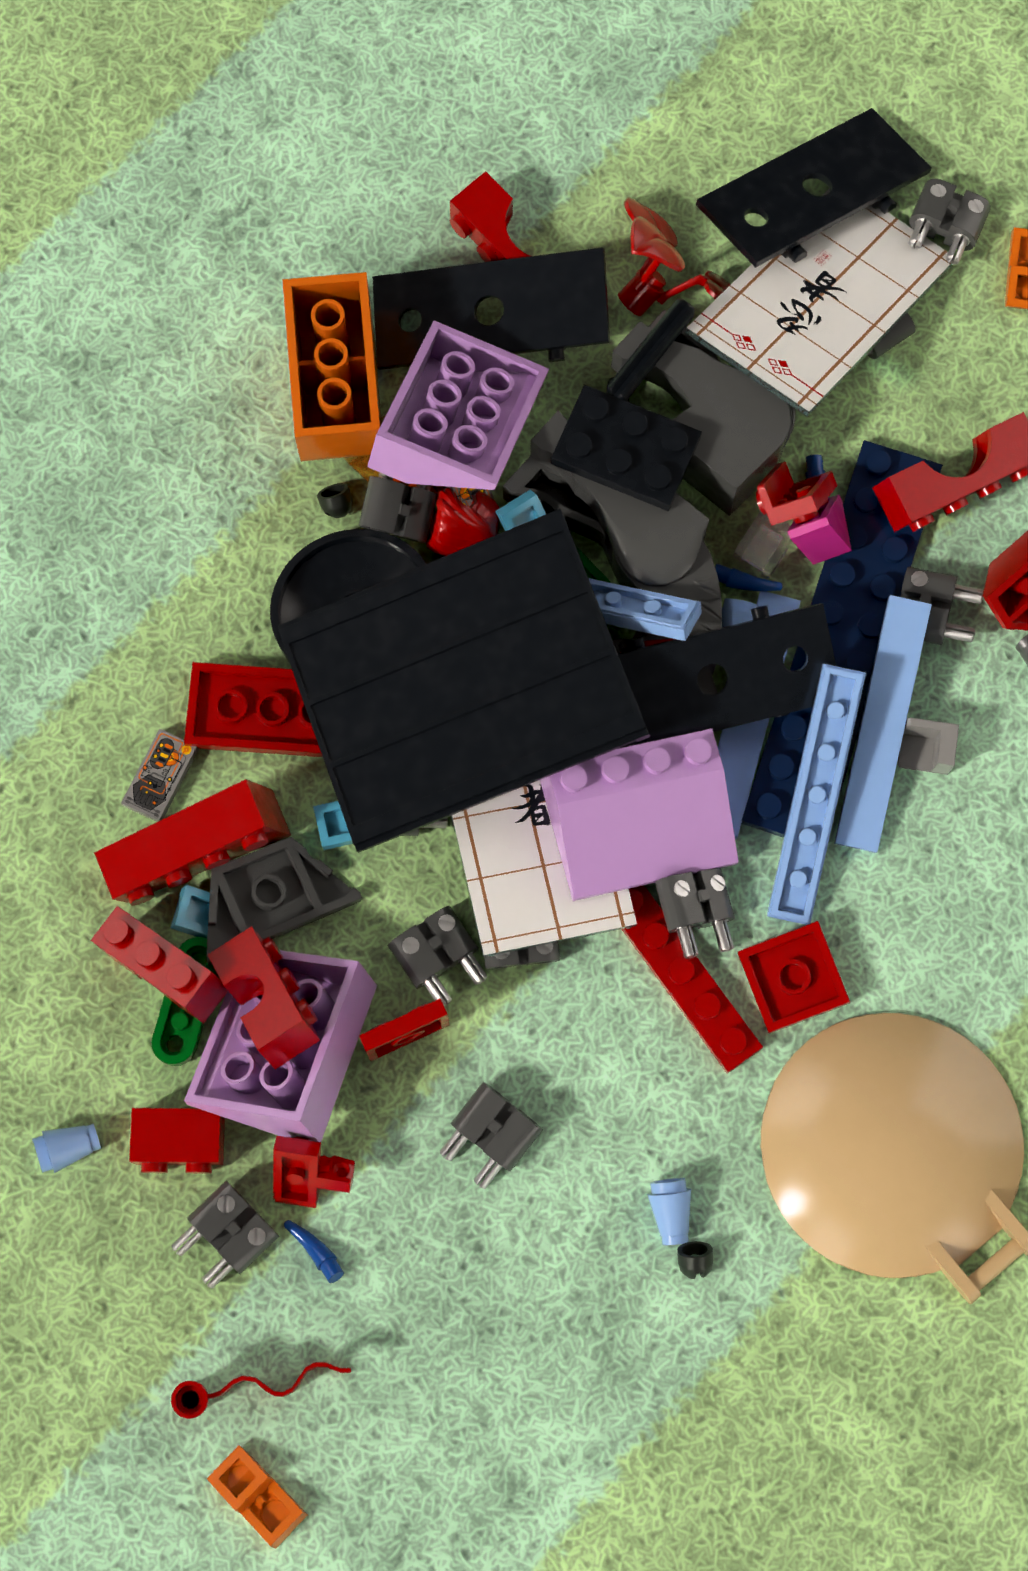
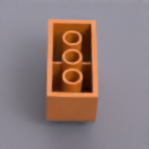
(332, 365)

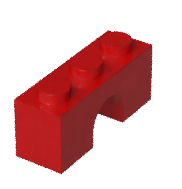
(160, 964)
(280, 1022)

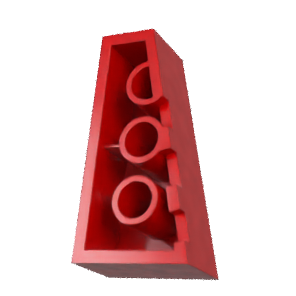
(192, 842)

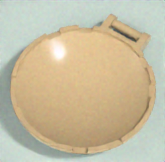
(896, 1150)

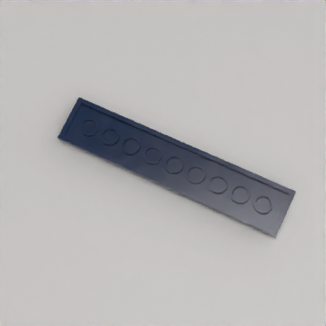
(855, 601)

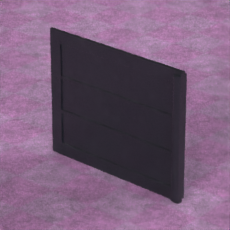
(461, 681)

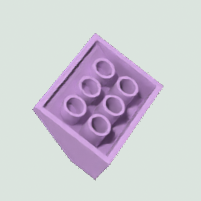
(456, 413)
(642, 814)
(301, 1093)

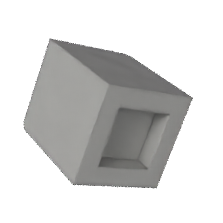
(928, 746)

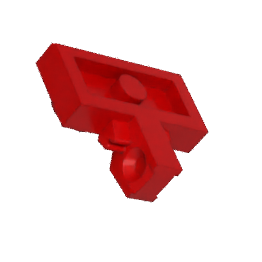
(302, 1171)

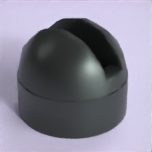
(335, 500)
(691, 1265)

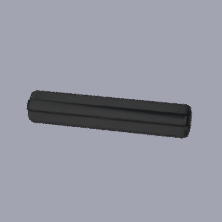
(651, 349)

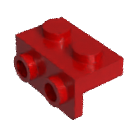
(787, 500)

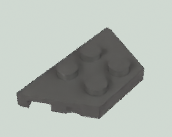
(273, 893)

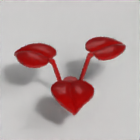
(657, 241)

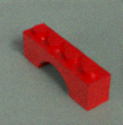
(484, 215)
(920, 491)

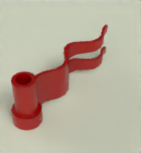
(180, 1392)

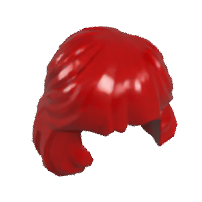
(461, 526)

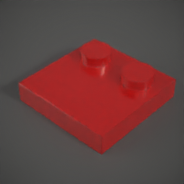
(793, 977)
(405, 1029)

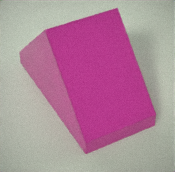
(824, 534)

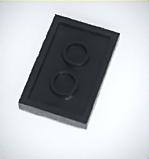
(626, 447)

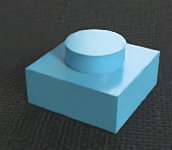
(520, 510)
(331, 826)
(192, 912)

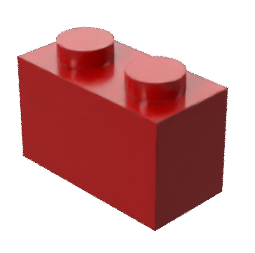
(176, 1138)

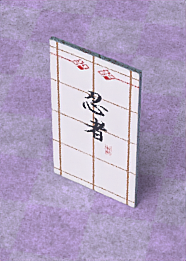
(817, 318)
(520, 880)

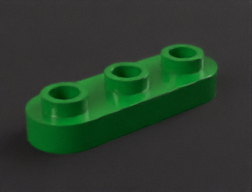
(177, 1022)

